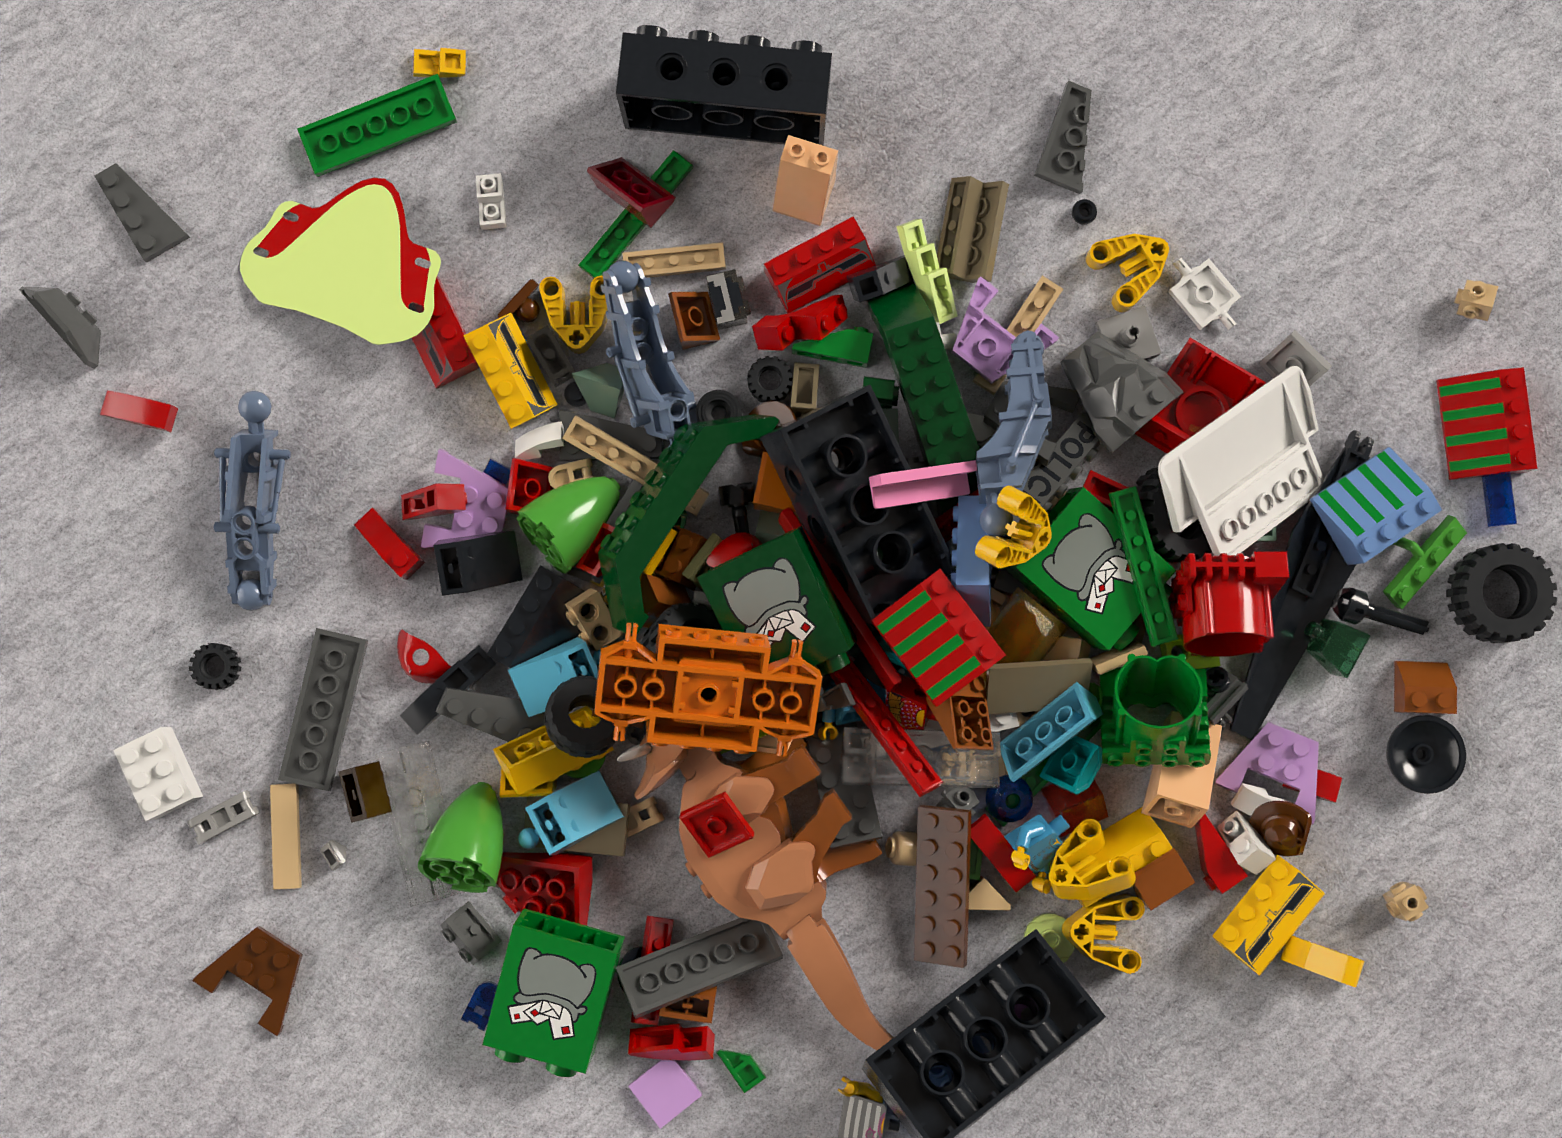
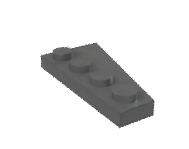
(1065, 145)
(634, 437)

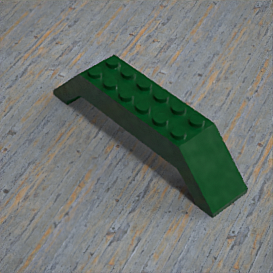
(925, 381)
(661, 503)

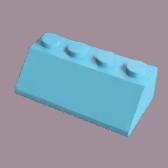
(1049, 730)

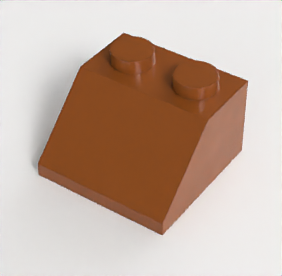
(1424, 688)

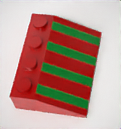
(1487, 424)
(938, 638)

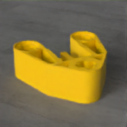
(1120, 247)
(556, 312)
(1028, 535)
(1078, 874)
(1104, 909)
(1323, 961)

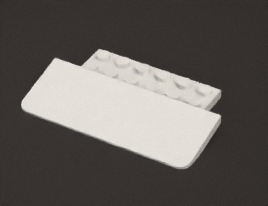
(1246, 466)

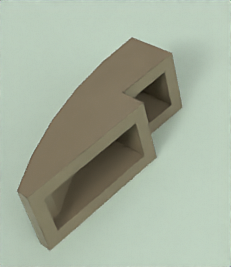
(804, 388)

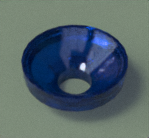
(996, 798)

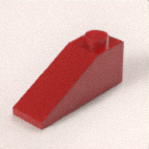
(433, 501)
(389, 544)
(1216, 859)

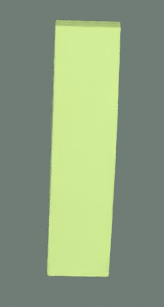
(928, 276)

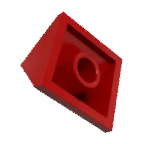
(526, 483)

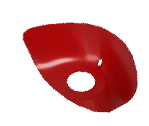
(732, 547)
(424, 673)

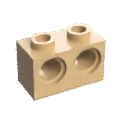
(597, 616)

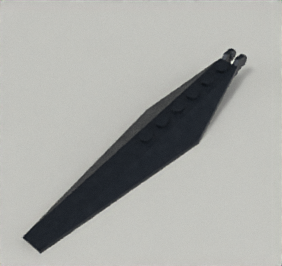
(1307, 596)

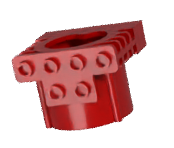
(1227, 601)

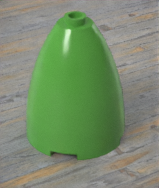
(569, 519)
(466, 842)

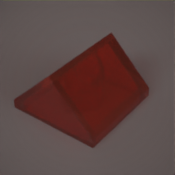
(1073, 807)

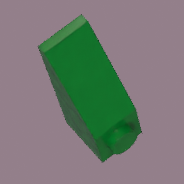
(842, 347)

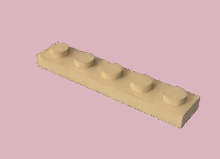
(1027, 319)

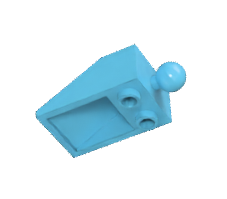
(542, 674)
(577, 813)

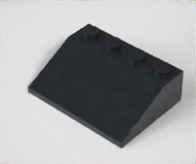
(538, 620)

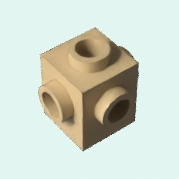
(1476, 300)
(1398, 898)

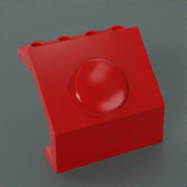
(1209, 390)

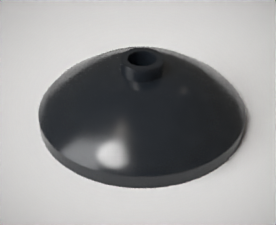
(1442, 754)

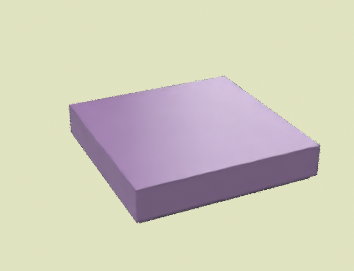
(665, 1091)

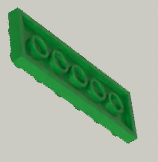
(377, 125)

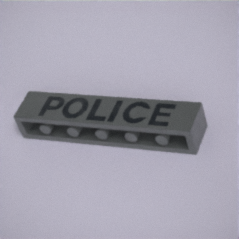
(1071, 452)

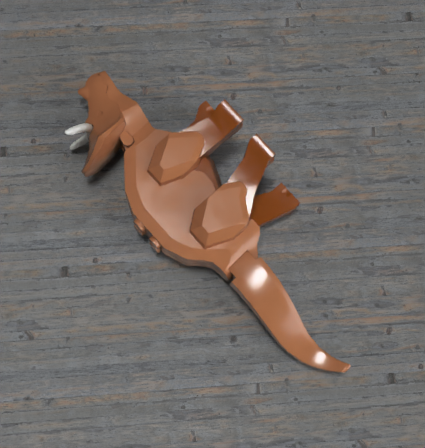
(775, 873)

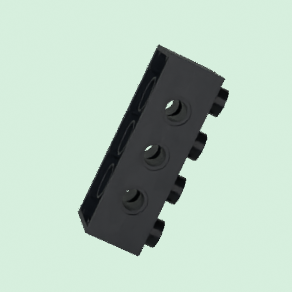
(723, 87)
(826, 494)
(983, 1007)

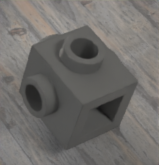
(959, 798)

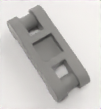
(222, 817)

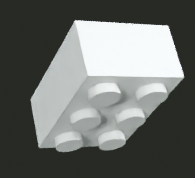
(158, 773)

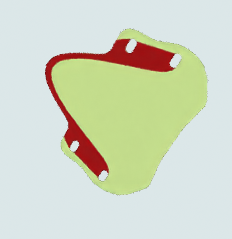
(346, 264)

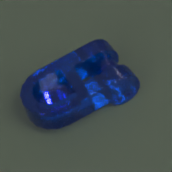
(483, 998)

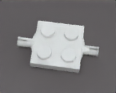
(1204, 294)

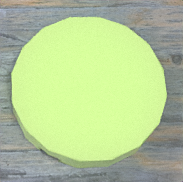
(1048, 926)

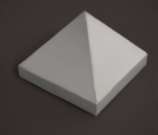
(334, 854)

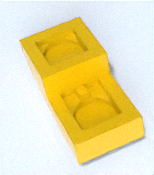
(445, 63)

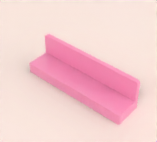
(921, 484)

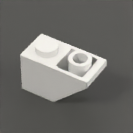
(1246, 843)

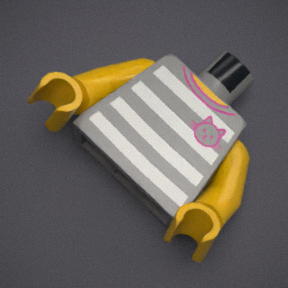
(864, 1112)

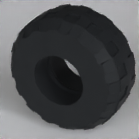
(567, 735)

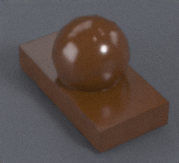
(523, 306)

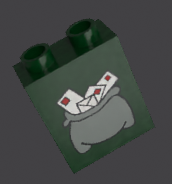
(783, 595)

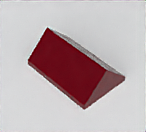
(632, 189)

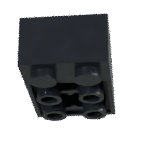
(477, 562)

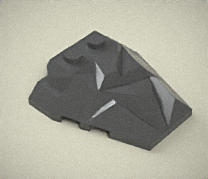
(1117, 388)

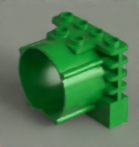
(1155, 683)

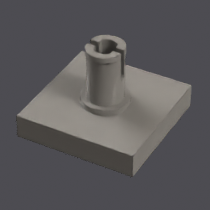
(1132, 331)
(1296, 352)

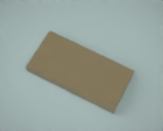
(1033, 684)
(607, 841)

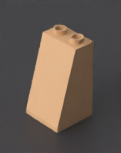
(805, 180)
(1182, 791)

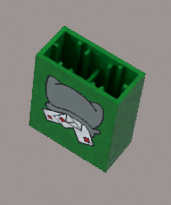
(1086, 572)
(552, 993)

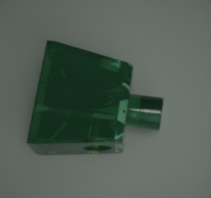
(1335, 645)

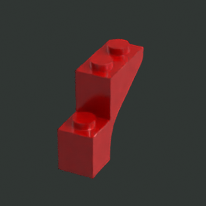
(808, 323)

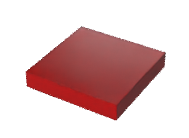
(716, 824)

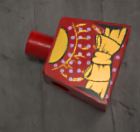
(909, 705)

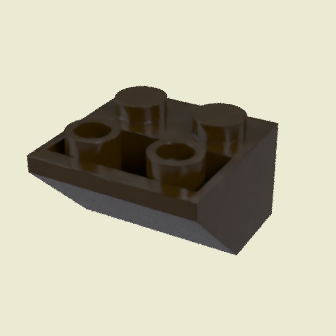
(365, 791)

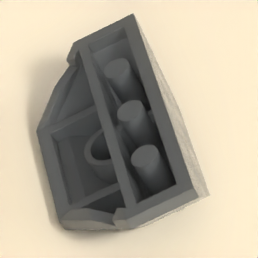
(68, 320)

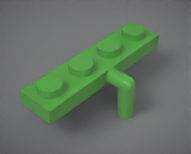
(1424, 560)

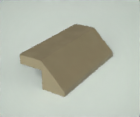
(972, 228)

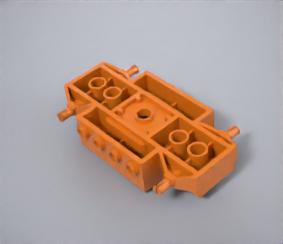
(669, 683)

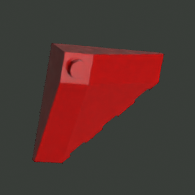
(547, 884)

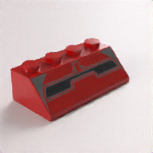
(819, 265)
(442, 341)

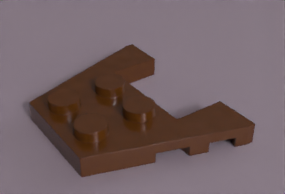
(265, 965)

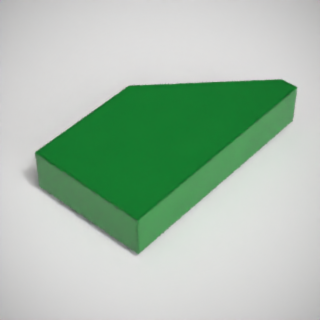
(742, 1068)

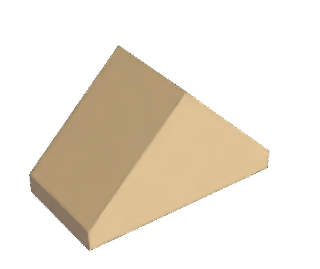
(1069, 649)
(985, 897)

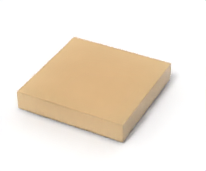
(1113, 658)

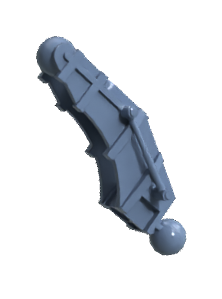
(644, 345)
(1018, 440)
(251, 593)

